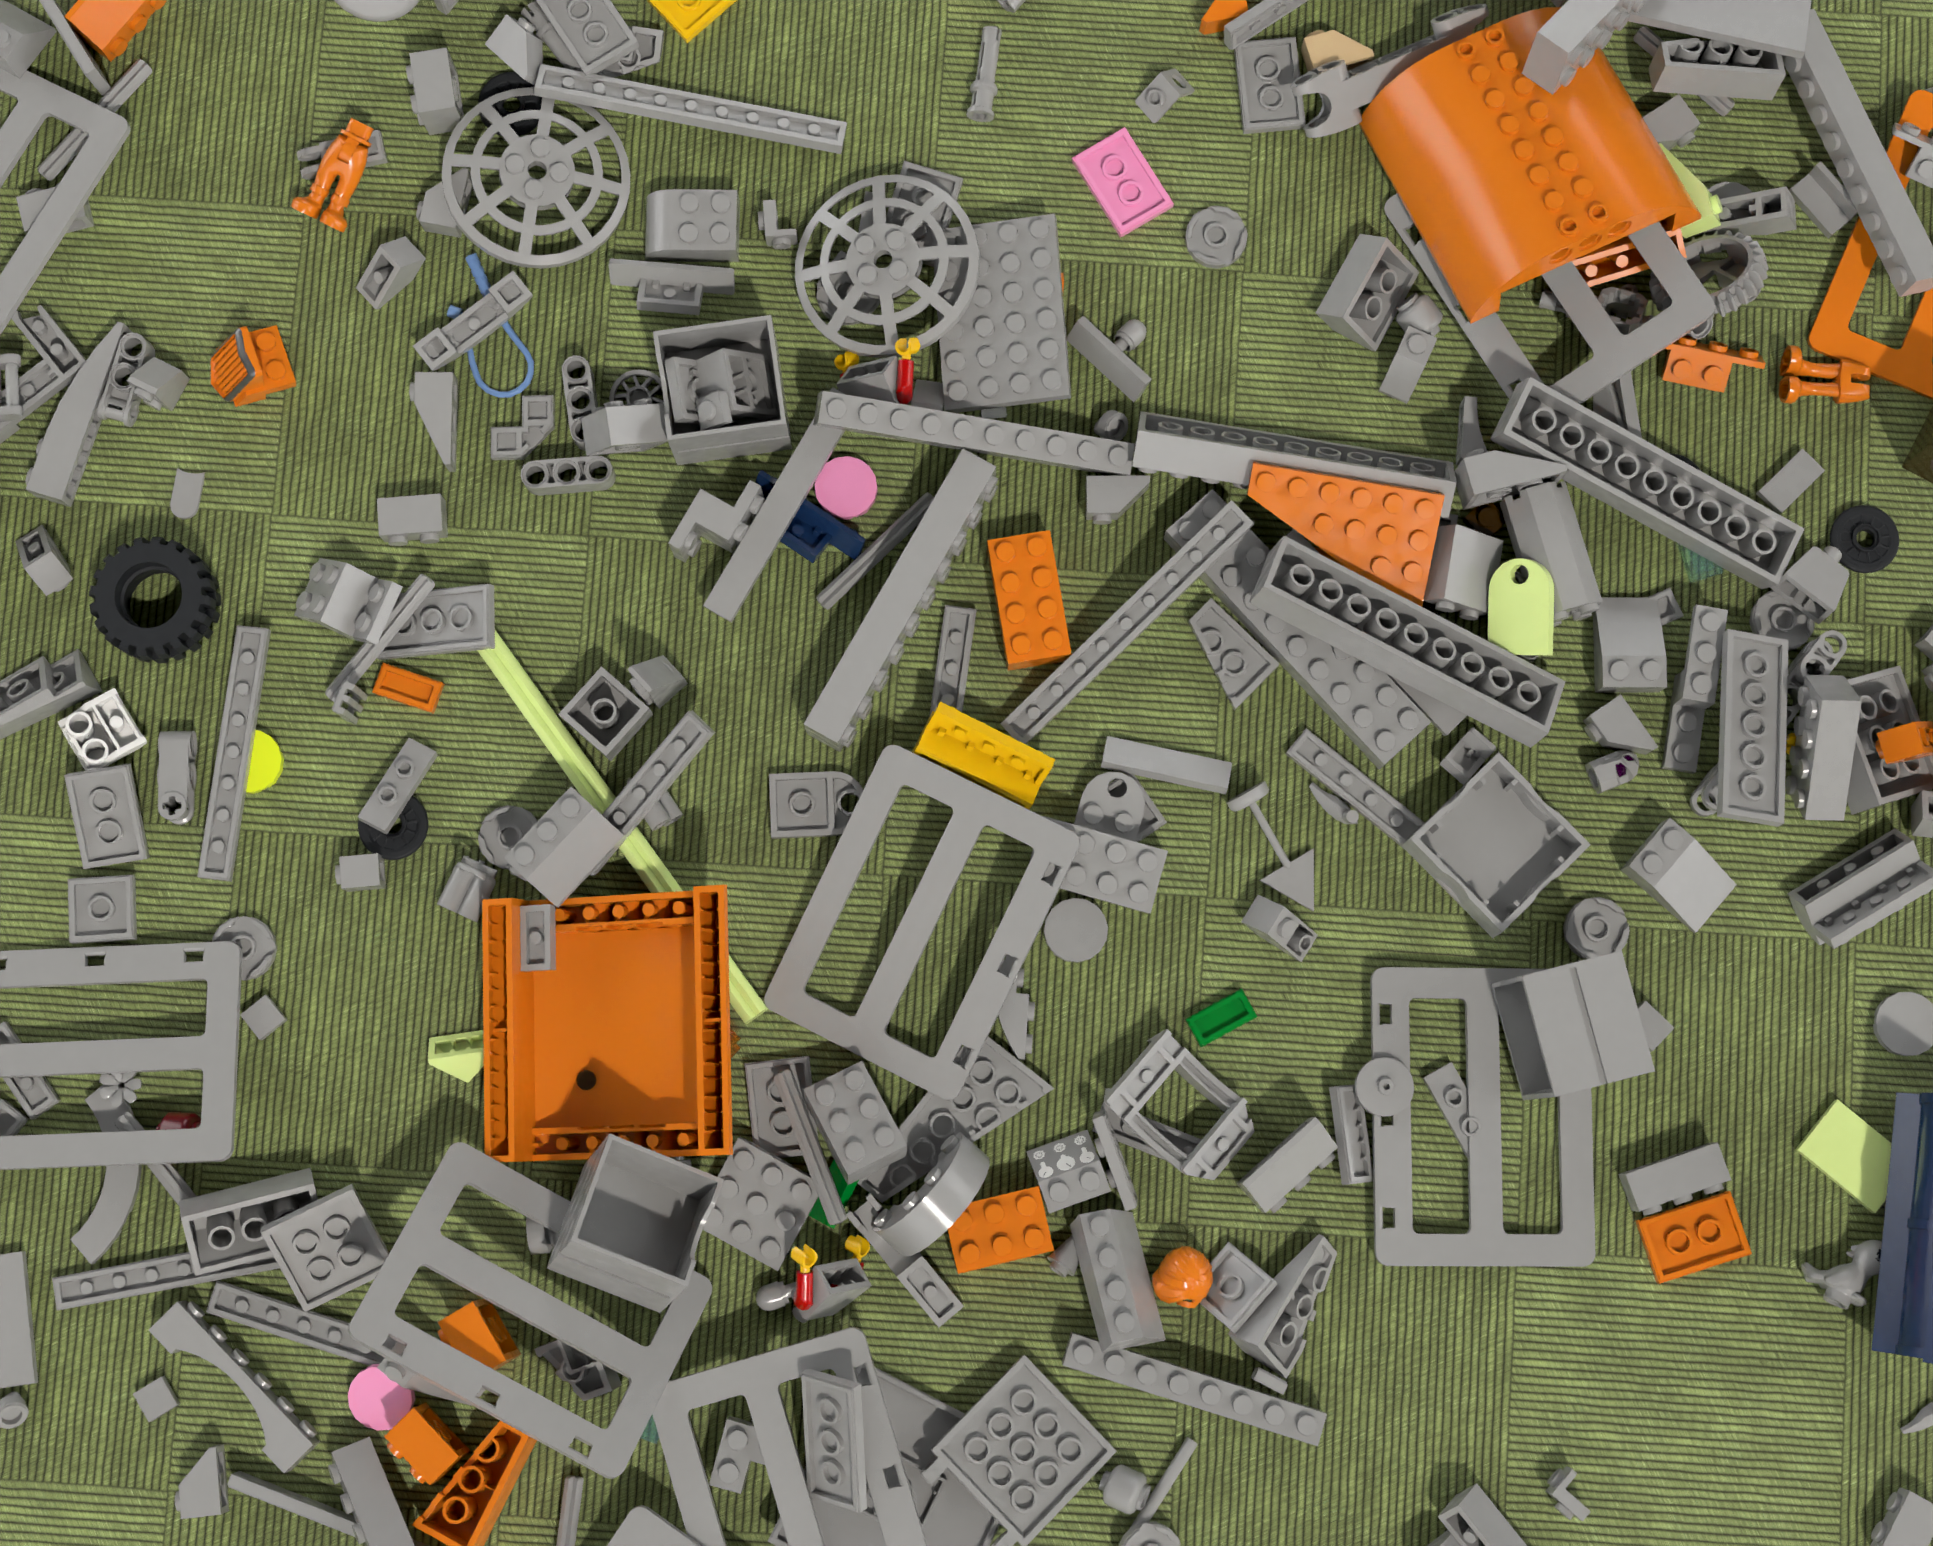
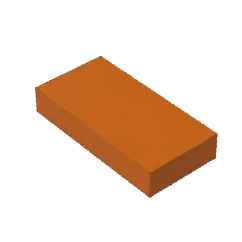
(408, 688)

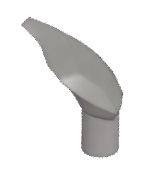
(1334, 806)
(1922, 1420)

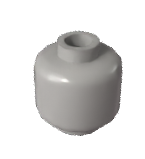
(1419, 313)
(1125, 1489)

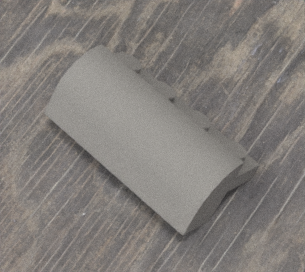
(1862, 889)

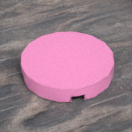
(846, 487)
(378, 1400)

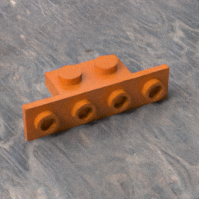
(1705, 364)

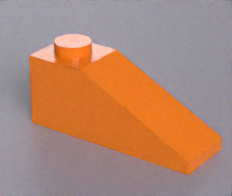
(1906, 742)

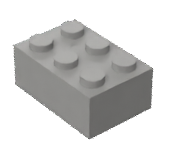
(855, 1122)

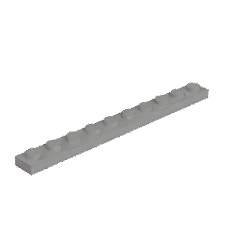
(690, 108)
(1127, 623)

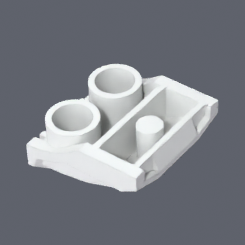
(102, 725)

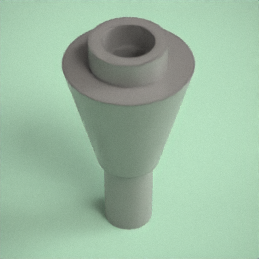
(1064, 1258)

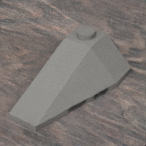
(1277, 1325)

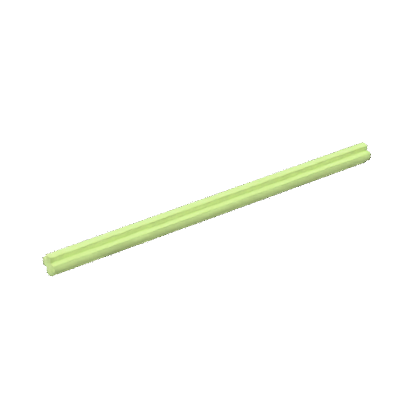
(598, 794)

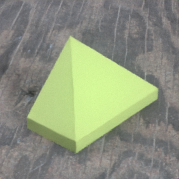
(458, 1054)

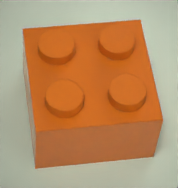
(426, 1444)

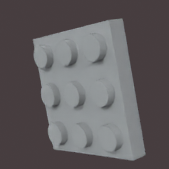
(761, 1203)
(326, 1247)

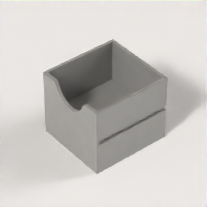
(745, 435)
(1573, 1027)
(635, 1223)

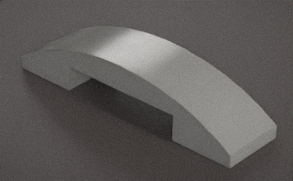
(475, 323)

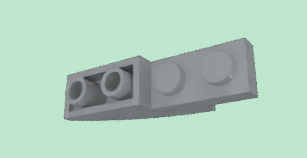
(1016, 1013)

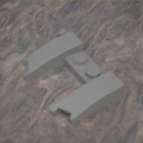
(50, 375)

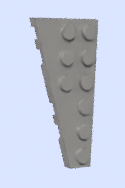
(992, 1094)

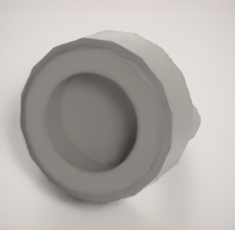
(1112, 425)
(12, 1410)

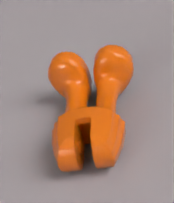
(1841, 374)

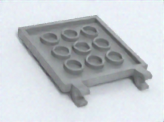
(1021, 1452)

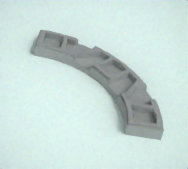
(118, 1191)

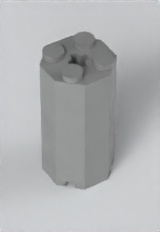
(1548, 532)

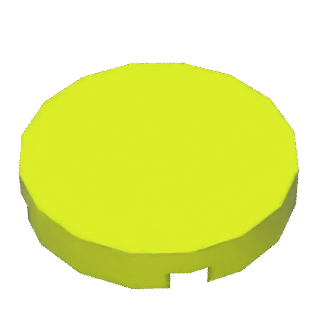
(265, 763)

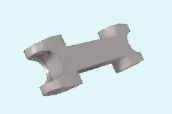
(1348, 90)
(1813, 659)

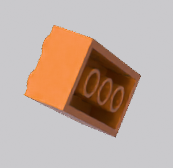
(1028, 600)

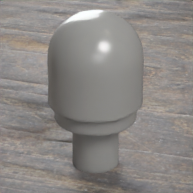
(1130, 335)
(774, 1295)

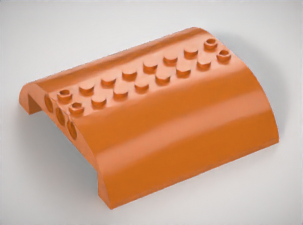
(1510, 173)
(632, 1001)

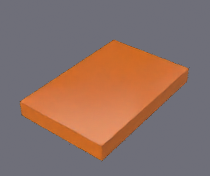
(1693, 1237)

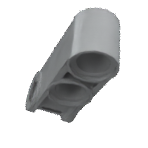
(115, 394)
(177, 775)

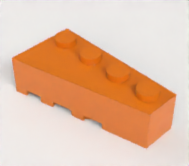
(479, 1489)

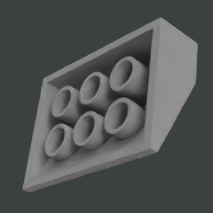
(1884, 706)

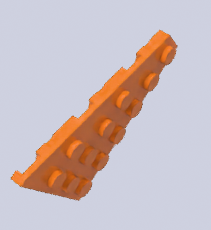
(1362, 524)

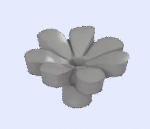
(116, 1089)

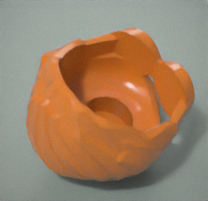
(1183, 1276)

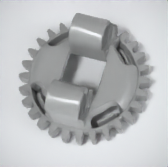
(1738, 275)

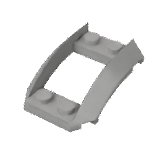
(1148, 1074)

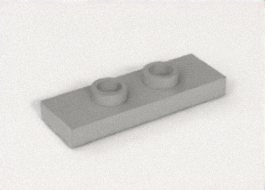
(397, 786)
(1451, 1098)
(1351, 1136)
(1118, 1173)

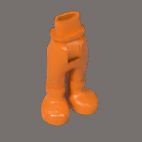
(344, 158)

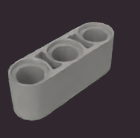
(576, 389)
(554, 469)

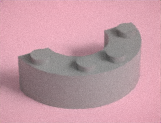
(939, 1201)

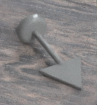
(1294, 878)

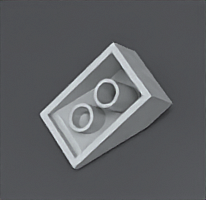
(1497, 474)
(1629, 646)
(1679, 874)

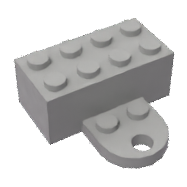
(1109, 859)

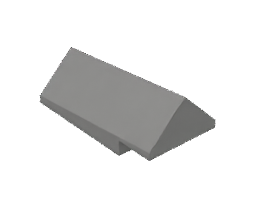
(44, 690)

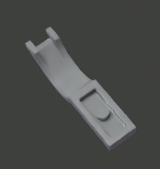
(912, 1270)

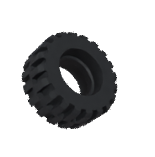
(122, 577)

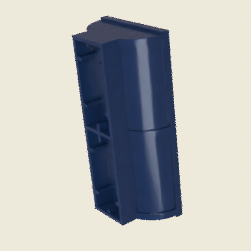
(1906, 1263)

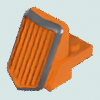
(251, 366)

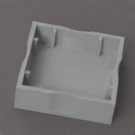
(1495, 845)

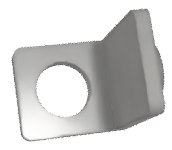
(1162, 94)

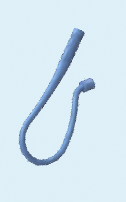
(453, 312)

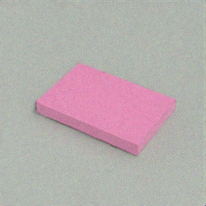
(1122, 182)

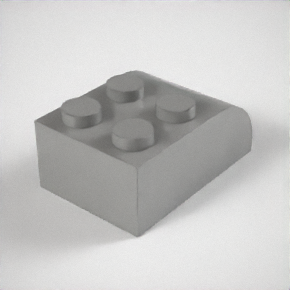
(692, 225)

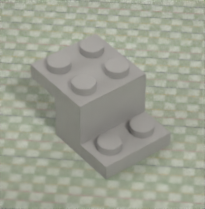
(733, 371)
(716, 522)
(347, 600)

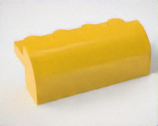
(983, 755)

